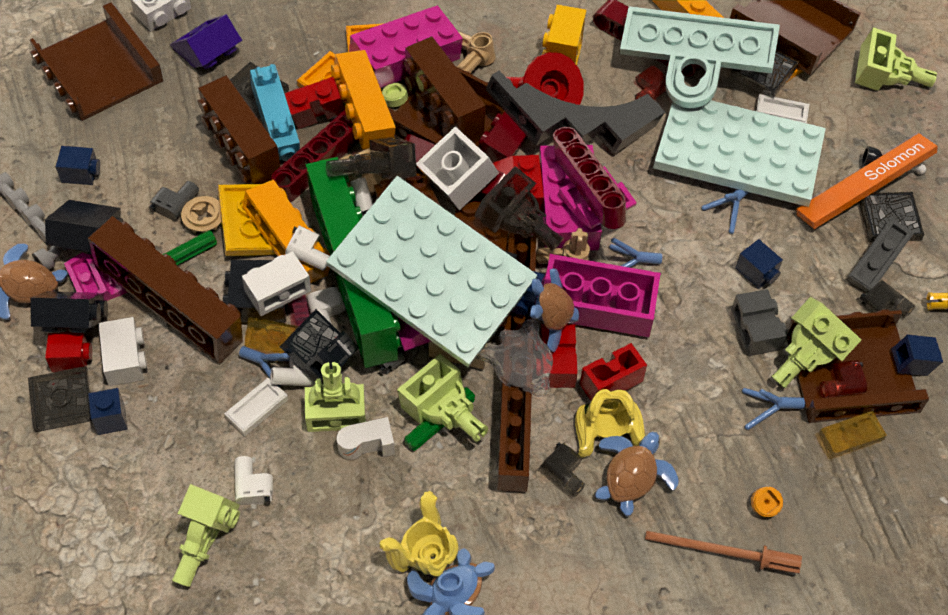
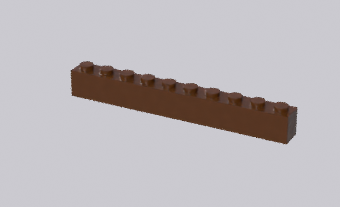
(516, 403)

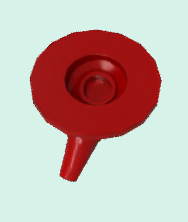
(554, 76)

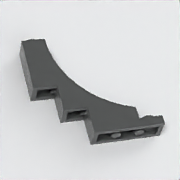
(542, 115)

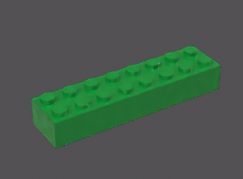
(371, 323)

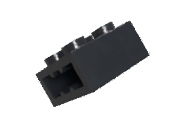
(75, 222)
(238, 296)
(67, 310)

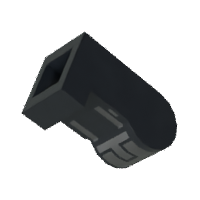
(336, 351)

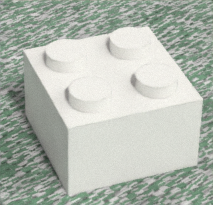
(457, 168)

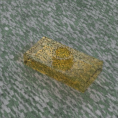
(267, 334)
(852, 434)

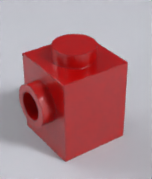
(67, 351)

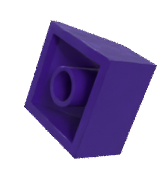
(207, 42)

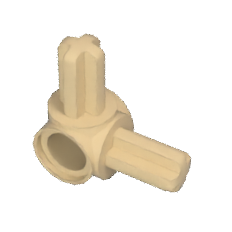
(479, 51)
(575, 247)

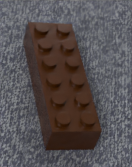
(166, 289)

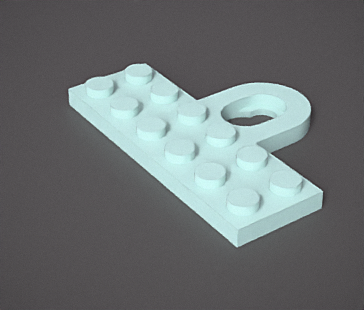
(700, 41)

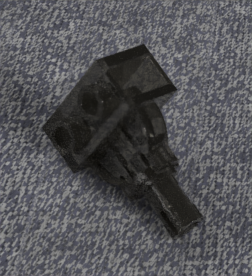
(387, 158)
(516, 210)

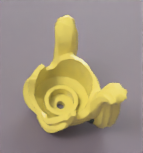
(608, 416)
(423, 541)

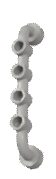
(32, 216)

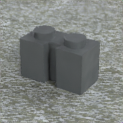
(757, 322)

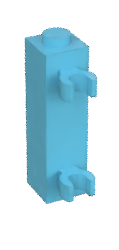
(274, 110)

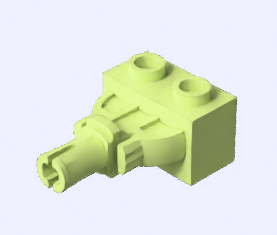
(885, 64)
(815, 341)
(440, 398)
(333, 403)
(208, 516)

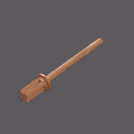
(768, 558)

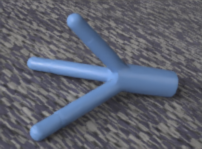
(735, 198)
(643, 257)
(262, 358)
(779, 403)

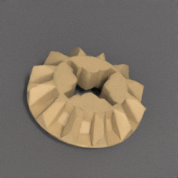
(199, 206)

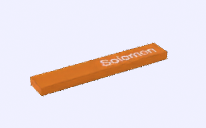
(867, 180)

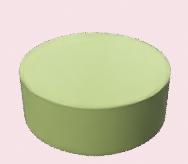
(395, 94)

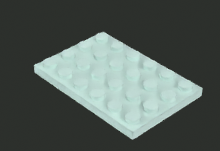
(742, 150)
(432, 270)

